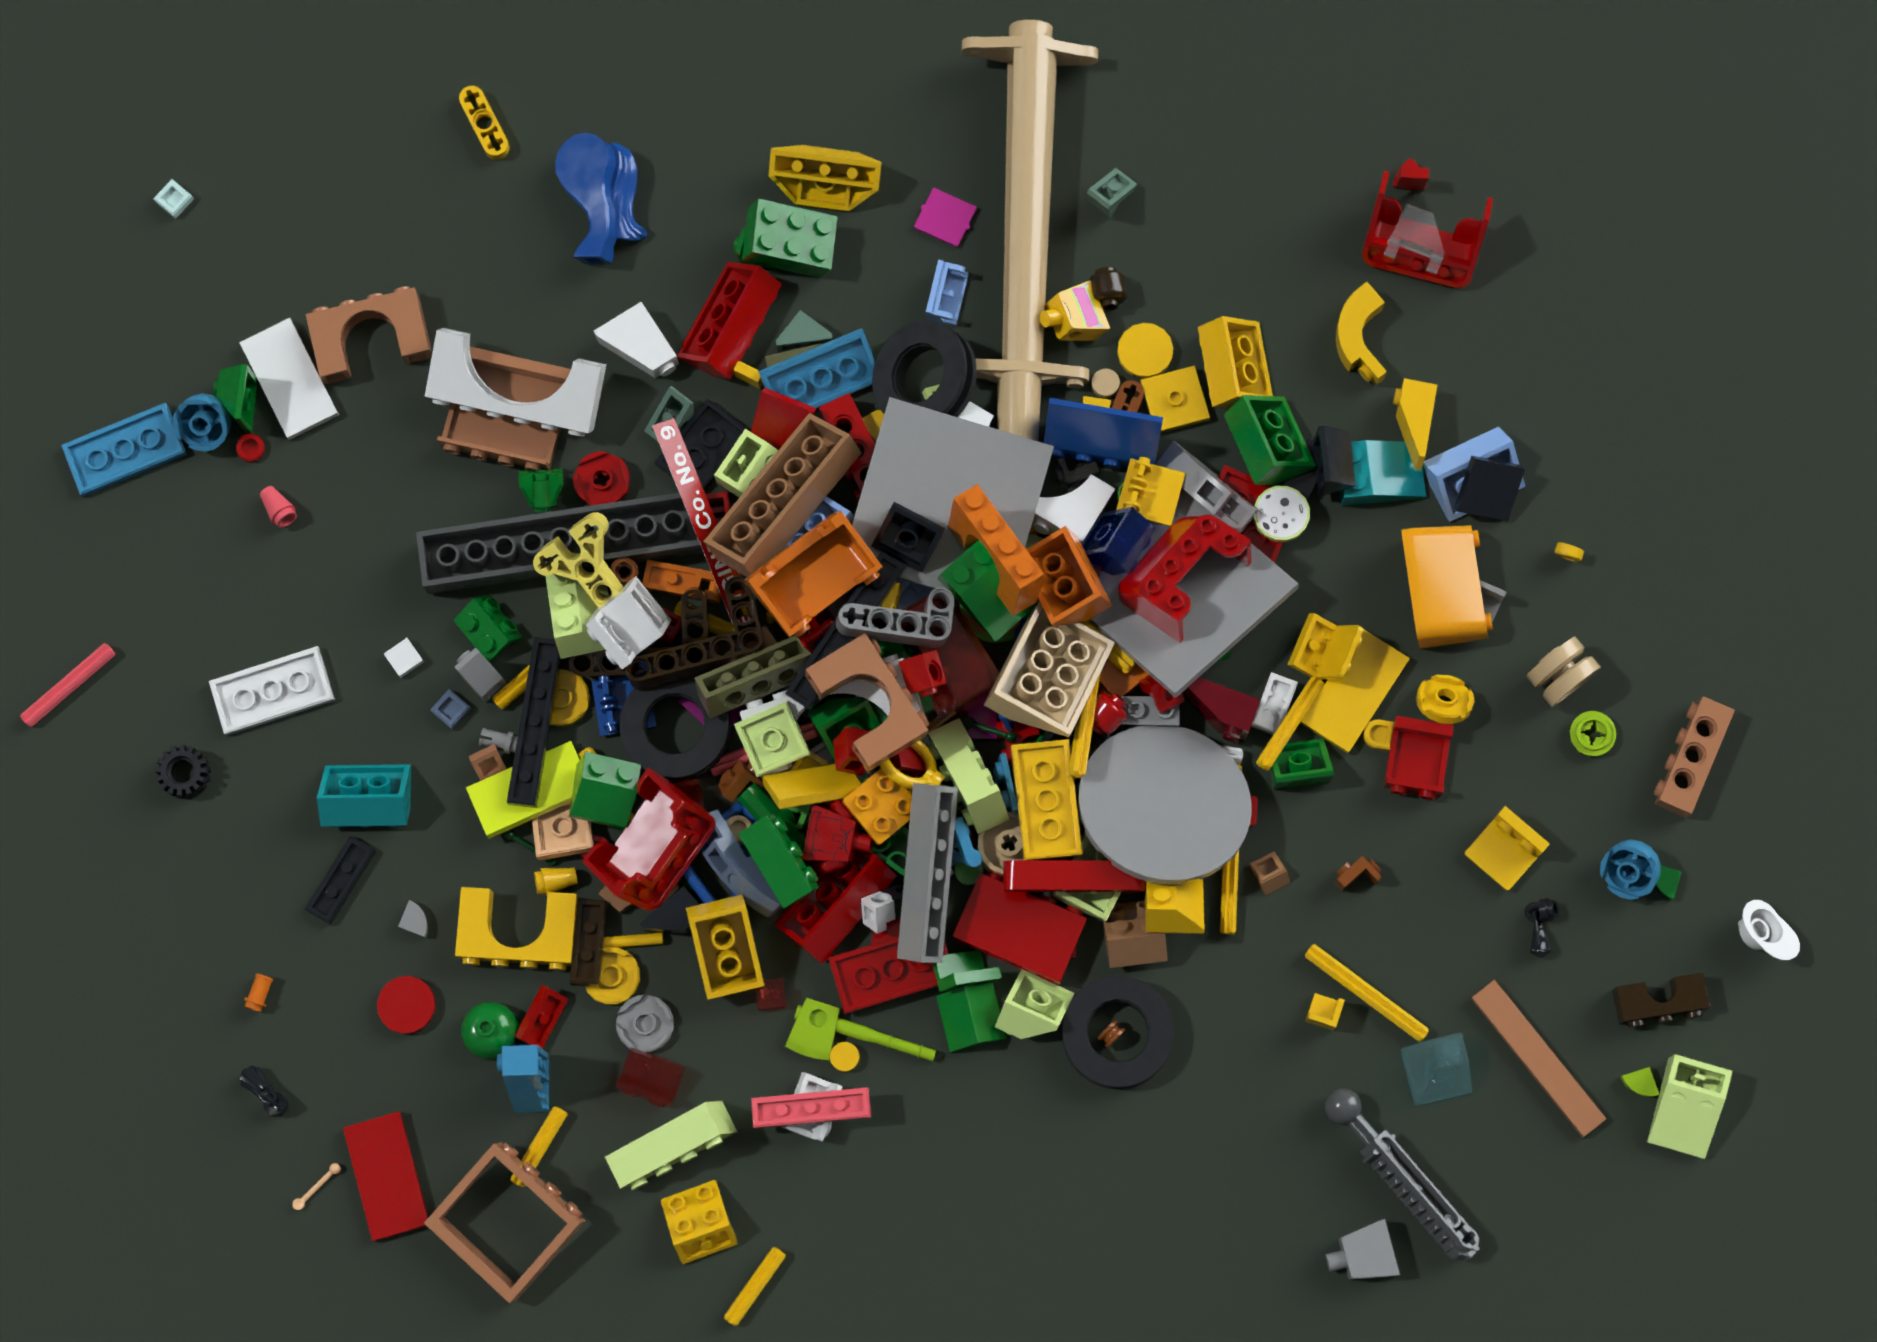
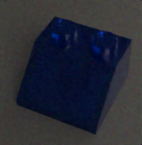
(1118, 540)

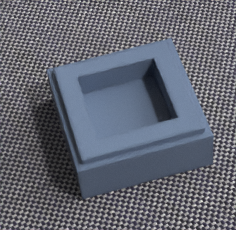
(450, 709)

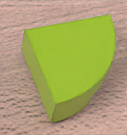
(1641, 1082)

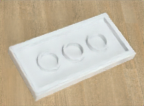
(289, 379)
(271, 690)

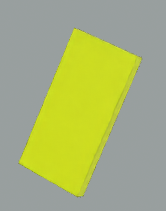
(556, 790)

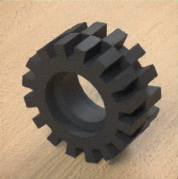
(187, 788)

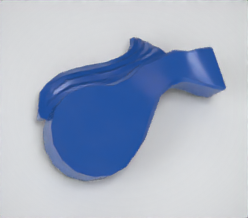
(604, 185)

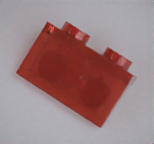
(650, 1078)

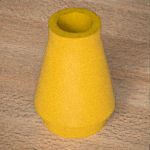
(554, 879)

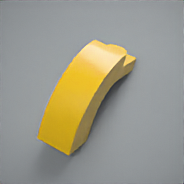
(1356, 312)

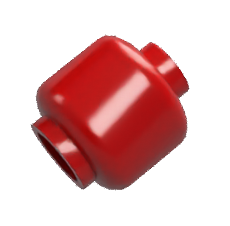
(1109, 713)

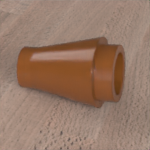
(621, 563)

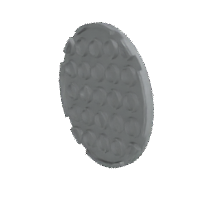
(1164, 804)

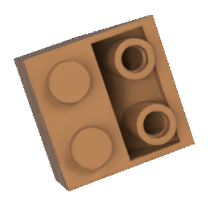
(1126, 937)

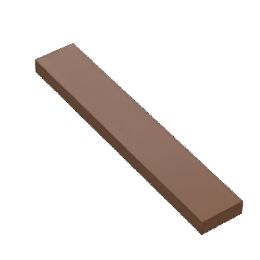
(1538, 1058)

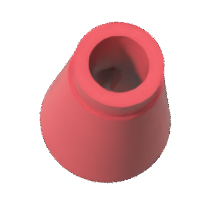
(278, 507)

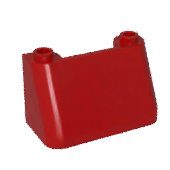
(654, 845)

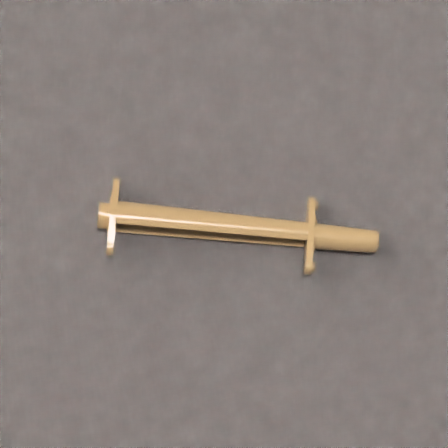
(1029, 151)

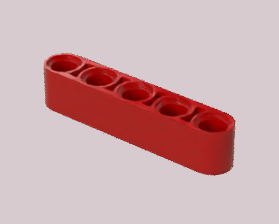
(1067, 877)

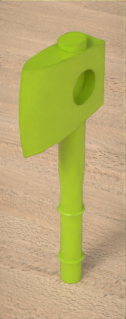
(819, 1022)

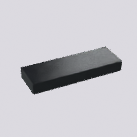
(340, 880)

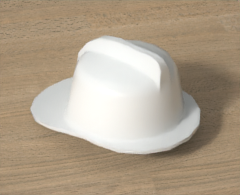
(1765, 930)

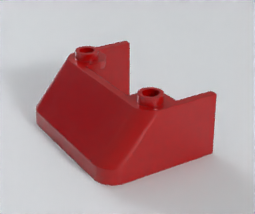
(1459, 248)

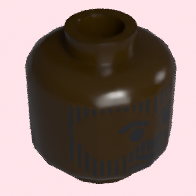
(1108, 287)

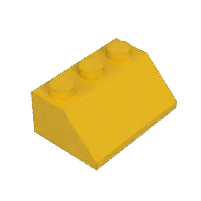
(1233, 360)
(1174, 907)

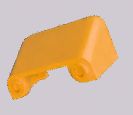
(1445, 585)

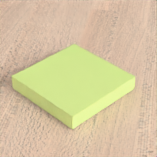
(772, 739)

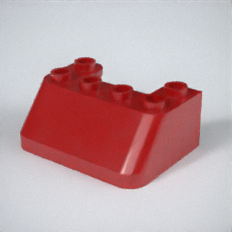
(1152, 584)

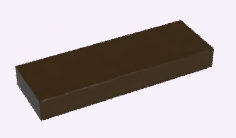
(588, 942)

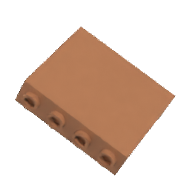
(503, 437)

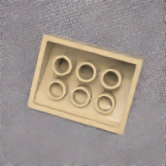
(1049, 673)

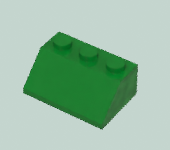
(1268, 439)
(779, 860)

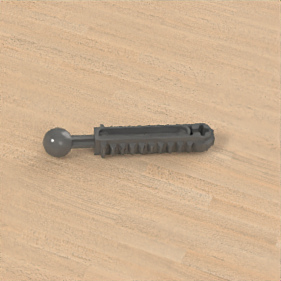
(1405, 1178)

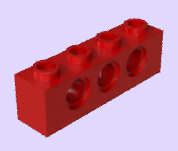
(842, 412)

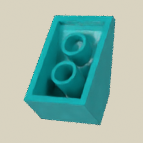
(1383, 474)

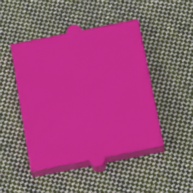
(945, 217)

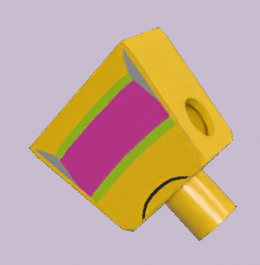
(1075, 314)

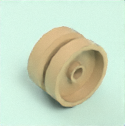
(1560, 668)
(992, 844)

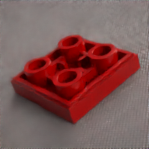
(778, 417)

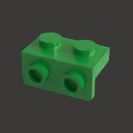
(487, 627)

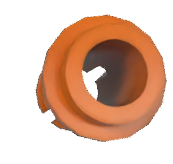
(258, 993)

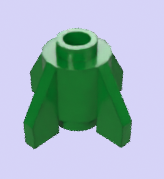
(541, 487)

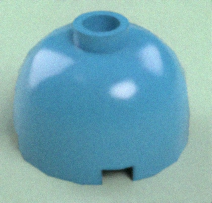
(202, 422)
(1630, 869)

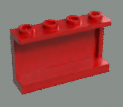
(1020, 928)

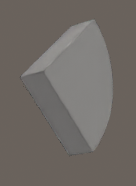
(414, 920)

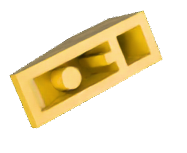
(1414, 416)

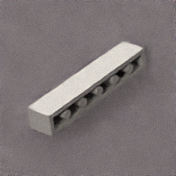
(927, 873)

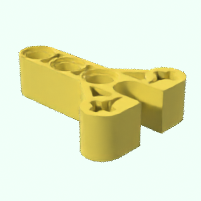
(570, 564)

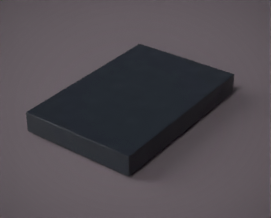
(708, 439)

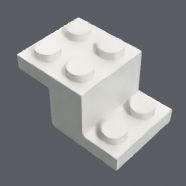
(628, 623)

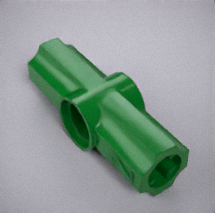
(761, 804)

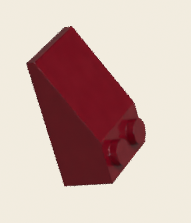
(1223, 708)

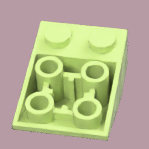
(744, 463)
(1689, 1105)

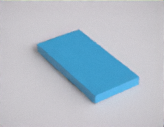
(824, 371)
(123, 450)

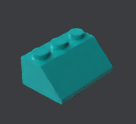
(365, 795)

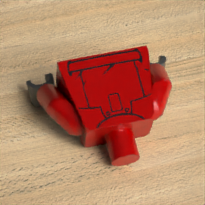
(833, 837)

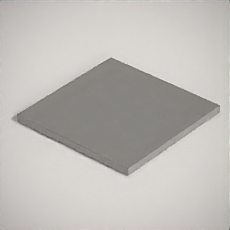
(930, 459)
(1225, 607)

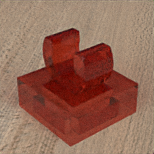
(771, 995)

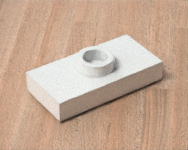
(1274, 703)

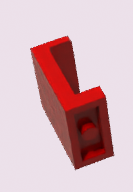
(1418, 757)

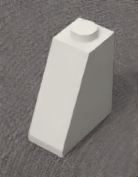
(638, 341)

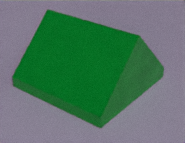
(1302, 765)
(970, 1016)

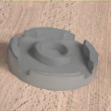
(645, 1023)

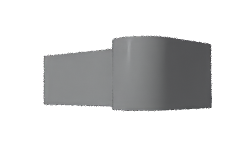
(894, 618)

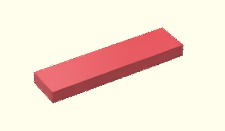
(811, 1108)

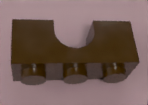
(1687, 997)

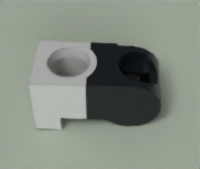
(882, 908)

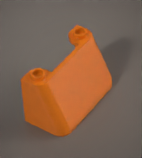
(813, 573)

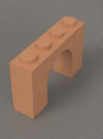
(332, 325)
(862, 662)

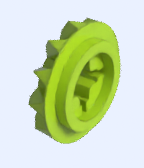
(1603, 726)

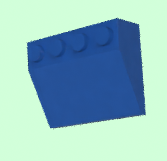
(1101, 434)

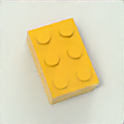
(725, 946)

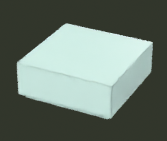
(173, 198)

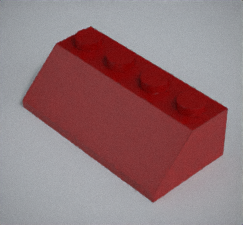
(729, 319)
(834, 908)

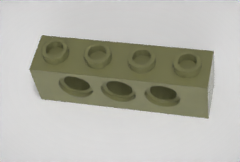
(751, 676)

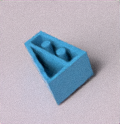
(525, 1077)

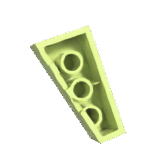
(671, 1143)

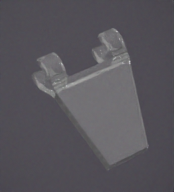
(1419, 234)

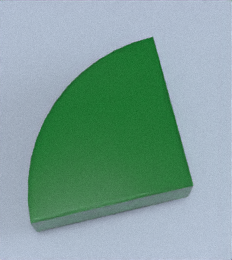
(1668, 882)

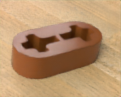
(1121, 397)

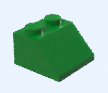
(604, 790)

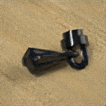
(1547, 911)
(253, 1080)

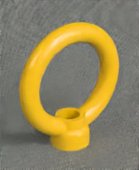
(931, 775)

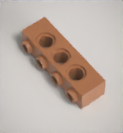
(1716, 719)

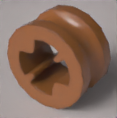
(1111, 1034)

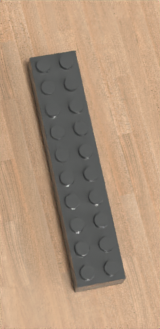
(506, 547)

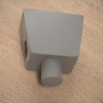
(1365, 1253)

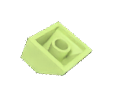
(1033, 1007)

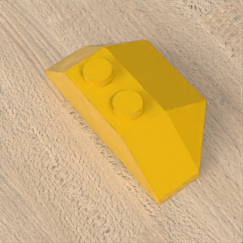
(824, 176)

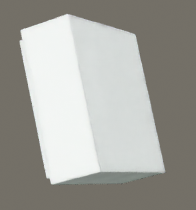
(403, 657)

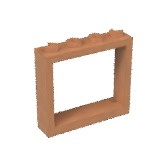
(472, 1255)

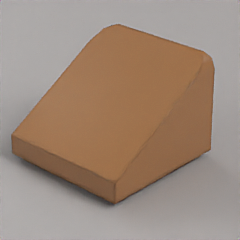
(1270, 873)

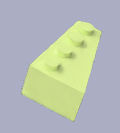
(967, 771)

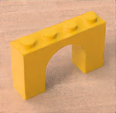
(477, 942)

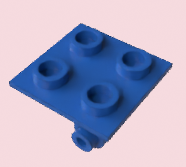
(609, 700)

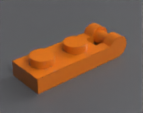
(677, 579)

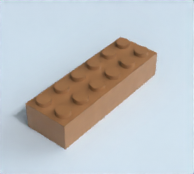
(783, 495)

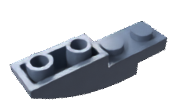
(737, 871)

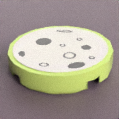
(1281, 513)

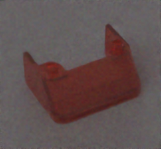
(964, 663)

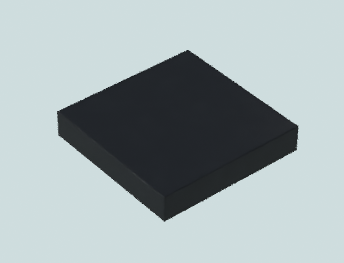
(1489, 488)

